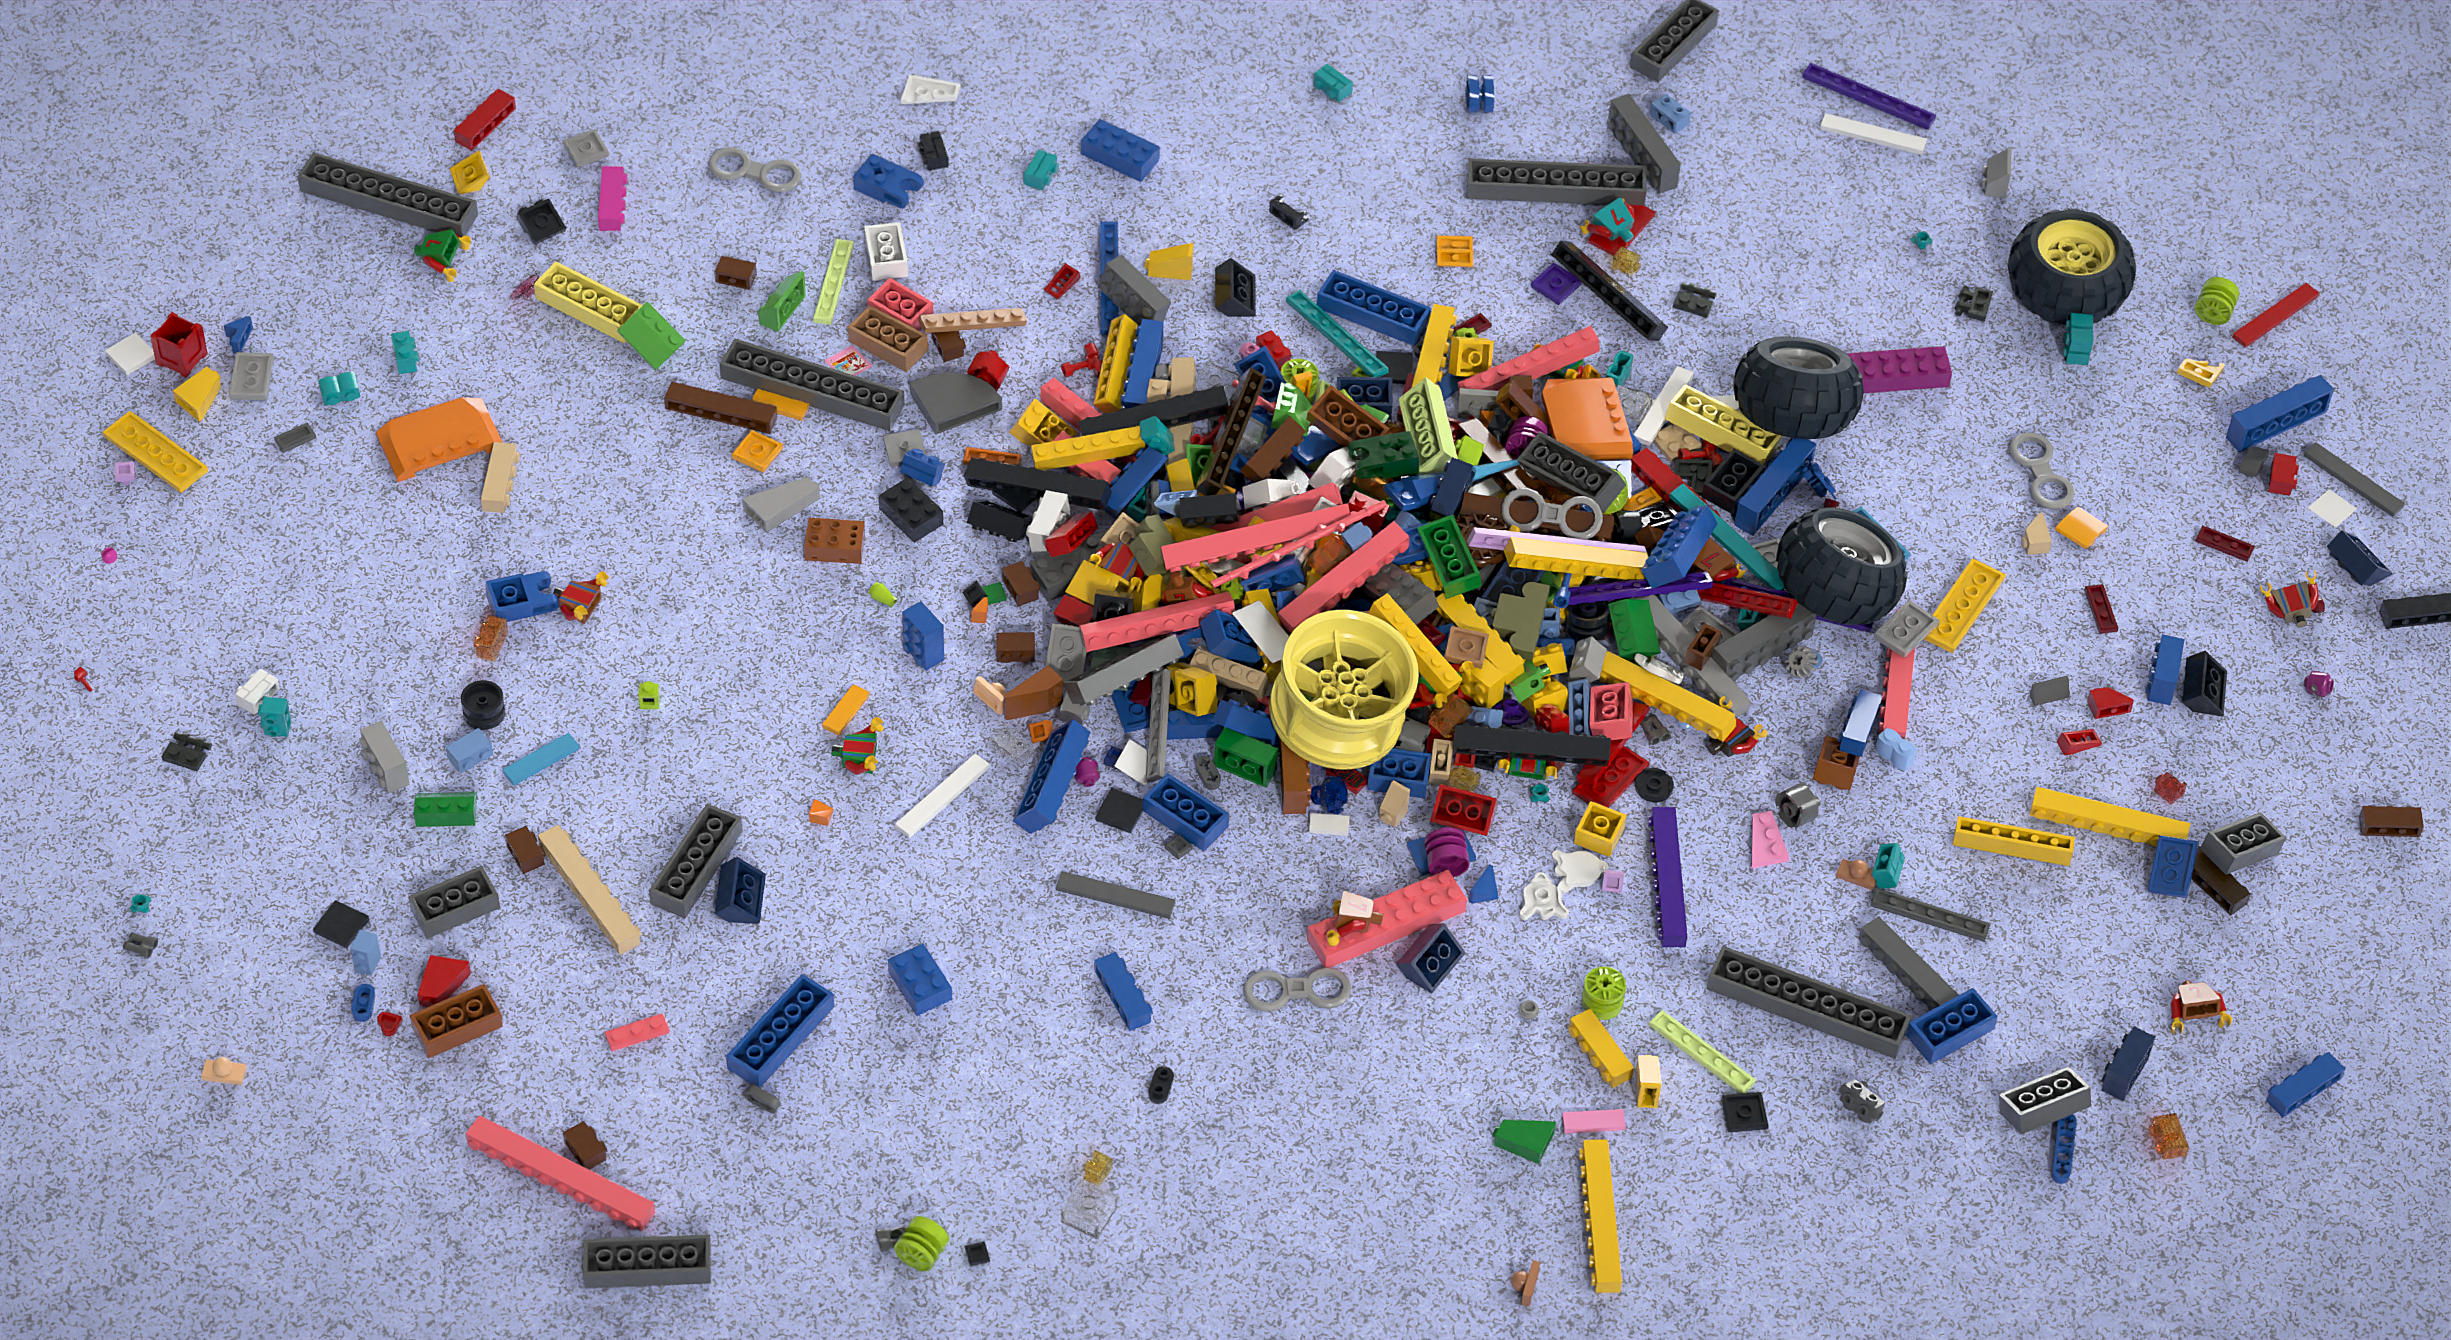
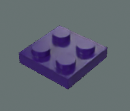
(1556, 283)

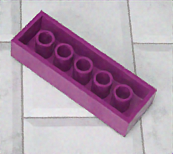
(1903, 369)

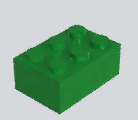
(1245, 757)

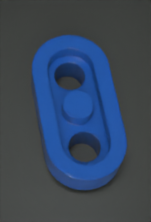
(363, 1004)

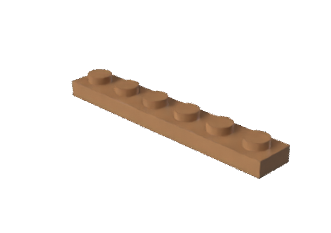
(972, 320)

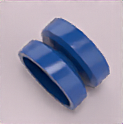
(1479, 93)

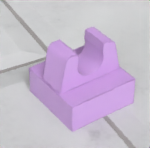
(125, 472)
(1613, 881)

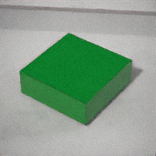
(995, 593)

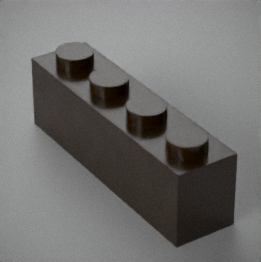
(2220, 887)

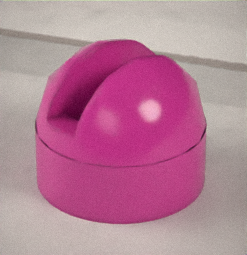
(109, 555)

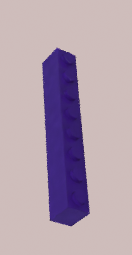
(1668, 877)

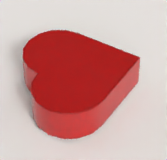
(389, 1023)

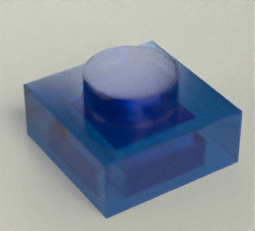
(1112, 757)

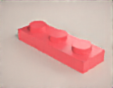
(637, 1032)

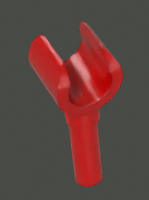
(79, 675)

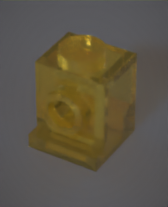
(1626, 261)
(1464, 779)
(1098, 1168)

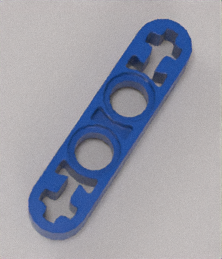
(2066, 1148)

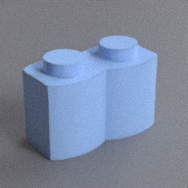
(1895, 749)

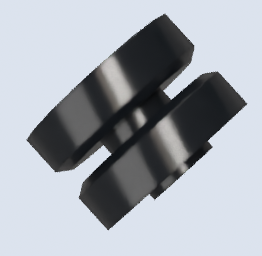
(1588, 620)
(483, 705)

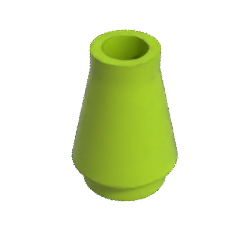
(880, 593)

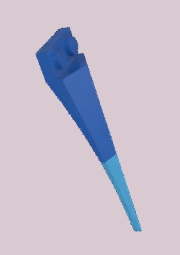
(1418, 490)

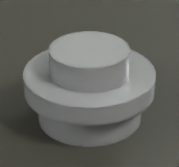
(1529, 1010)

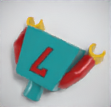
(1612, 221)

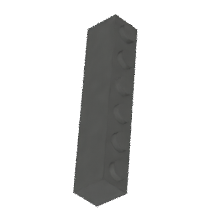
(1906, 964)

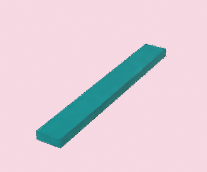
(1336, 334)
(1732, 541)

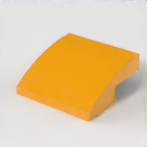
(1454, 251)
(2081, 527)

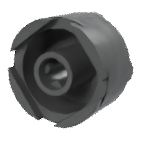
(1412, 735)
(1797, 805)

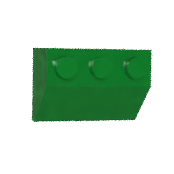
(1634, 628)
(445, 809)

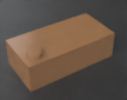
(888, 338)

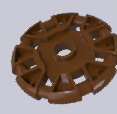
(1482, 521)

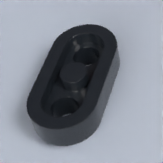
(1161, 1083)

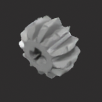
(1801, 662)

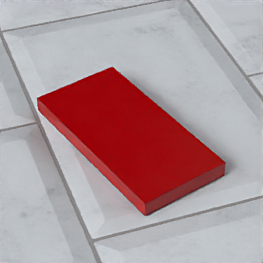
(1642, 215)
(1615, 779)

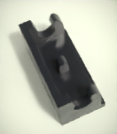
(1287, 213)

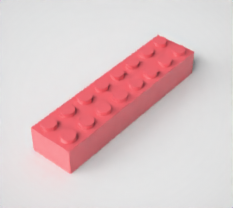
(1403, 914)

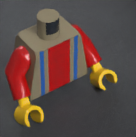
(2293, 601)

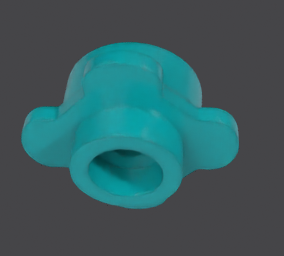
(1922, 239)
(1539, 789)
(140, 899)

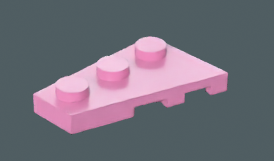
(1767, 841)

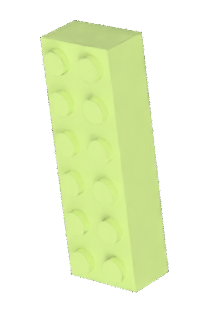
(1429, 426)

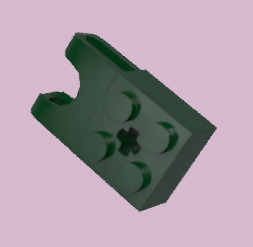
(1385, 456)

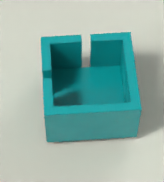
(2078, 339)

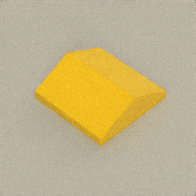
(470, 174)

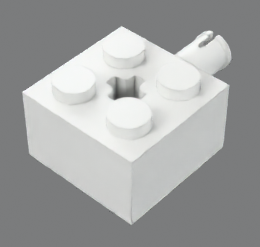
(1268, 492)

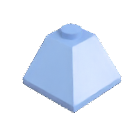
(1171, 501)

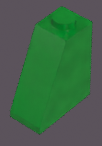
(1525, 1137)

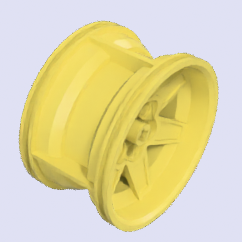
(1329, 729)

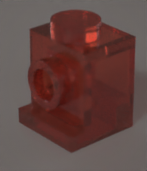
(2169, 787)

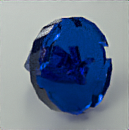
(1332, 795)

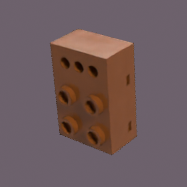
(834, 540)

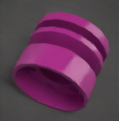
(1522, 433)
(1447, 851)

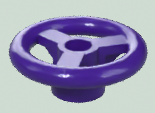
(1512, 709)

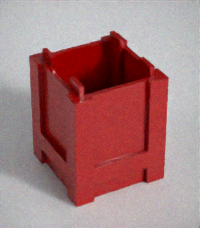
(179, 344)

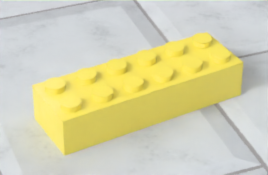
(585, 299)
(1721, 425)

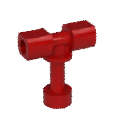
(1091, 362)
(1207, 439)
(1707, 453)

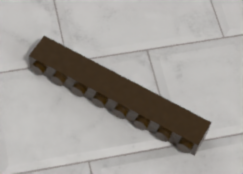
(1231, 432)

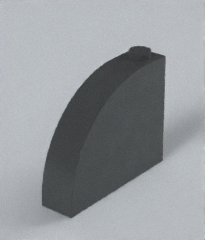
(954, 399)

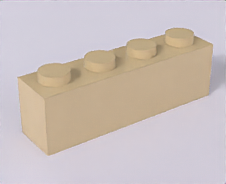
(499, 477)
(1232, 673)

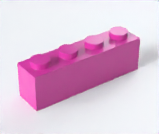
(611, 198)

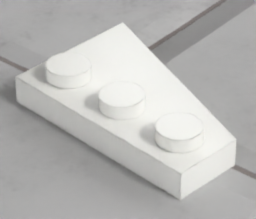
(929, 90)

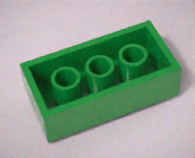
(1449, 556)

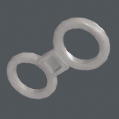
(755, 170)
(2041, 470)
(1552, 513)
(1297, 989)

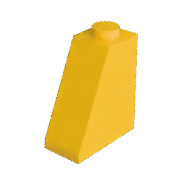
(1171, 262)
(198, 392)
(1648, 1081)

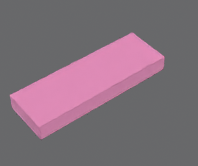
(1593, 1121)

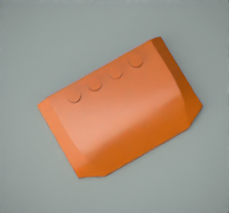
(1588, 417)
(437, 436)

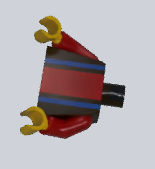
(1740, 740)

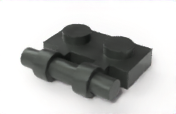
(1694, 304)
(1979, 305)
(185, 756)

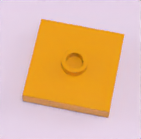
(757, 451)

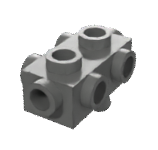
(1861, 1100)

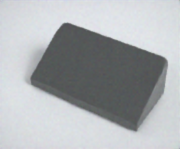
(2050, 690)

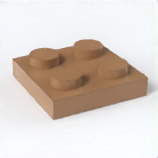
(1466, 646)

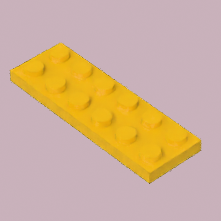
(155, 451)
(1964, 604)

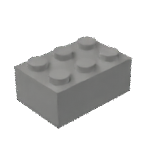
(384, 757)

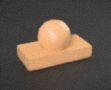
(990, 694)
(223, 1071)

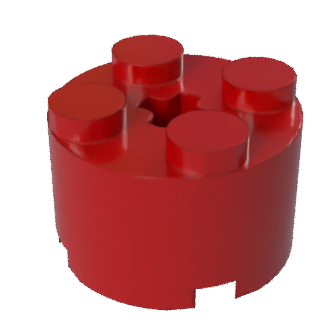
(989, 368)

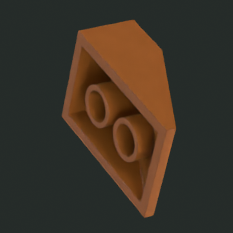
(1035, 695)
(1835, 766)

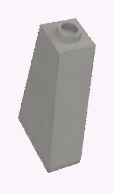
(781, 503)

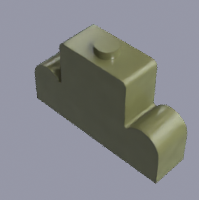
(1147, 545)
(1522, 618)

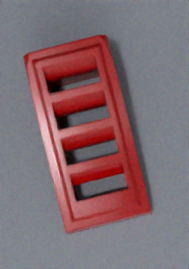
(1066, 269)
(2068, 746)

